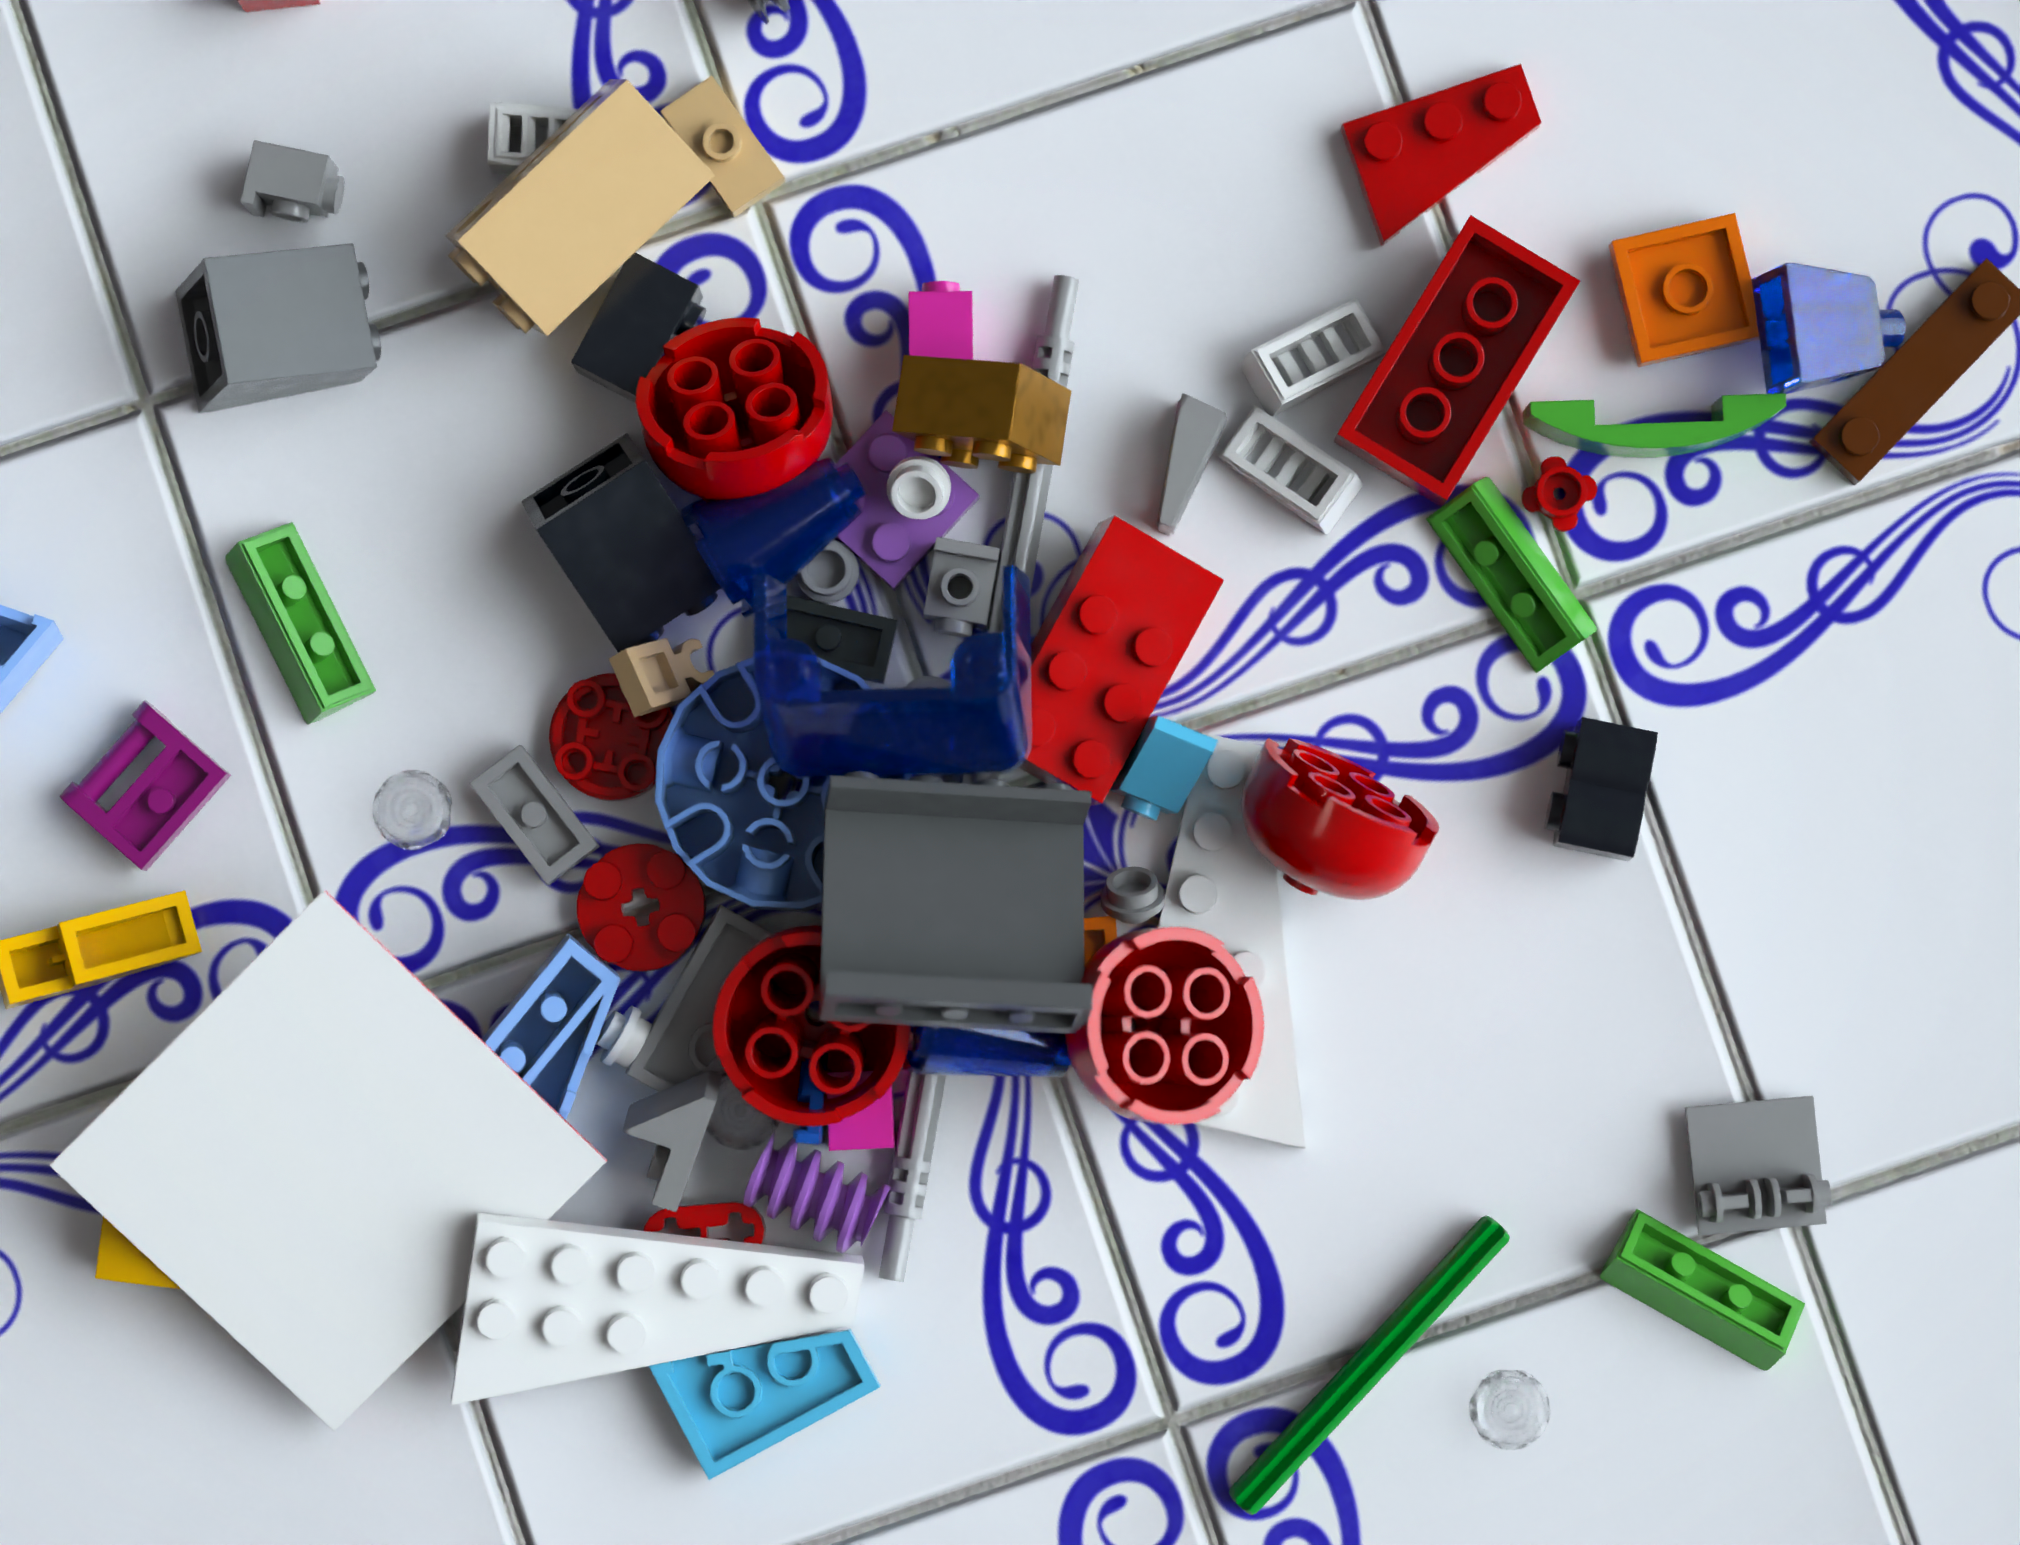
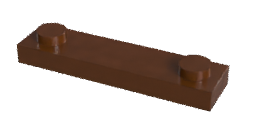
(1919, 372)

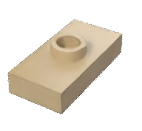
(725, 145)

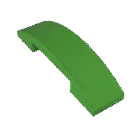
(1574, 425)

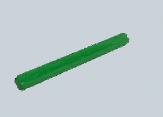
(1369, 1365)

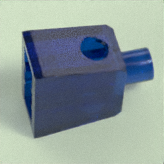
(1820, 326)

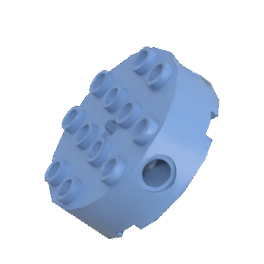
(720, 800)

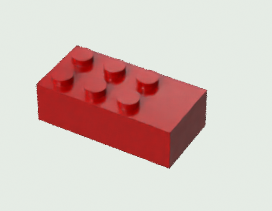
(1456, 361)
(1110, 653)

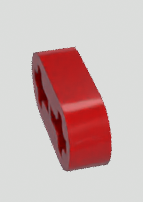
(710, 1215)

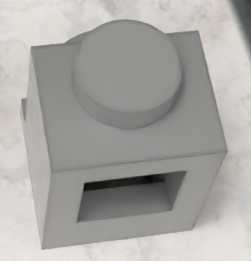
(291, 183)
(965, 560)

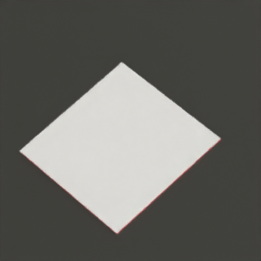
(325, 1159)

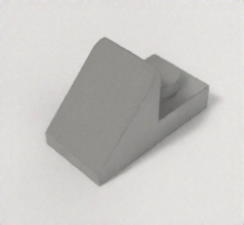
(677, 1124)

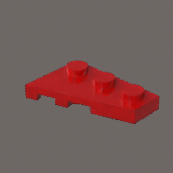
(1435, 143)

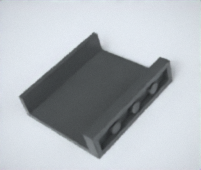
(953, 904)

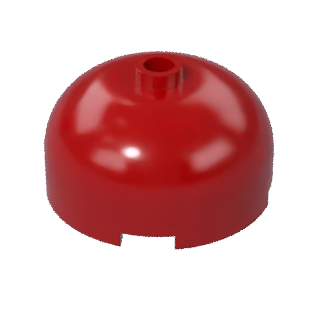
(735, 408)
(1332, 823)
(1193, 1030)
(766, 1035)

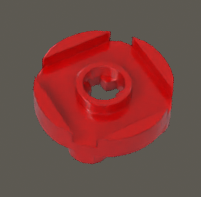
(612, 884)

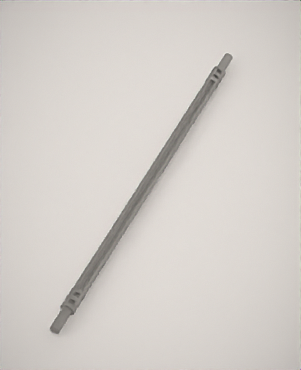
(1019, 548)

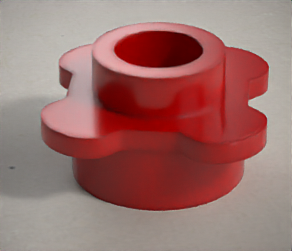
(1577, 491)

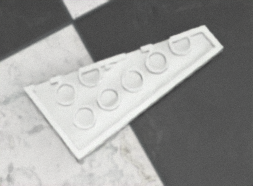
(1233, 894)
(601, 1300)

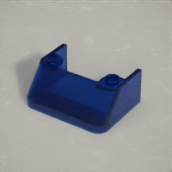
(954, 730)

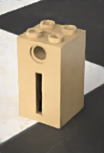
(577, 208)

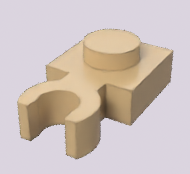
(657, 675)

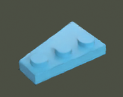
(762, 1393)

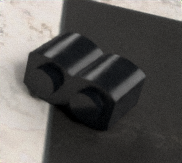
(1602, 788)

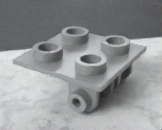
(1756, 1165)

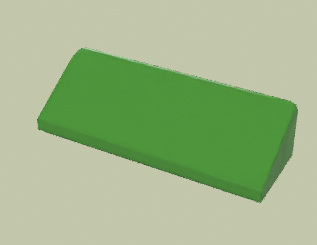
(1511, 573)
(299, 622)
(1702, 1291)

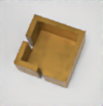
(981, 412)

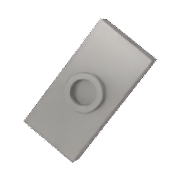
(534, 814)

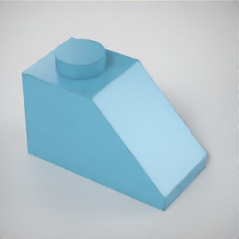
(1162, 768)

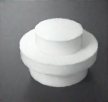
(918, 487)
(623, 1037)

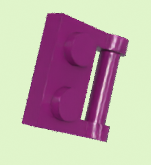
(159, 800)

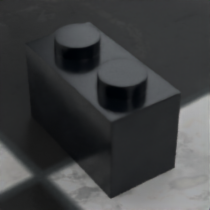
(634, 322)

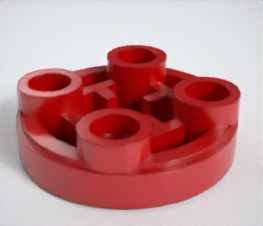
(602, 743)

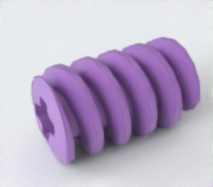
(814, 1194)

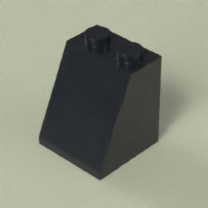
(623, 544)

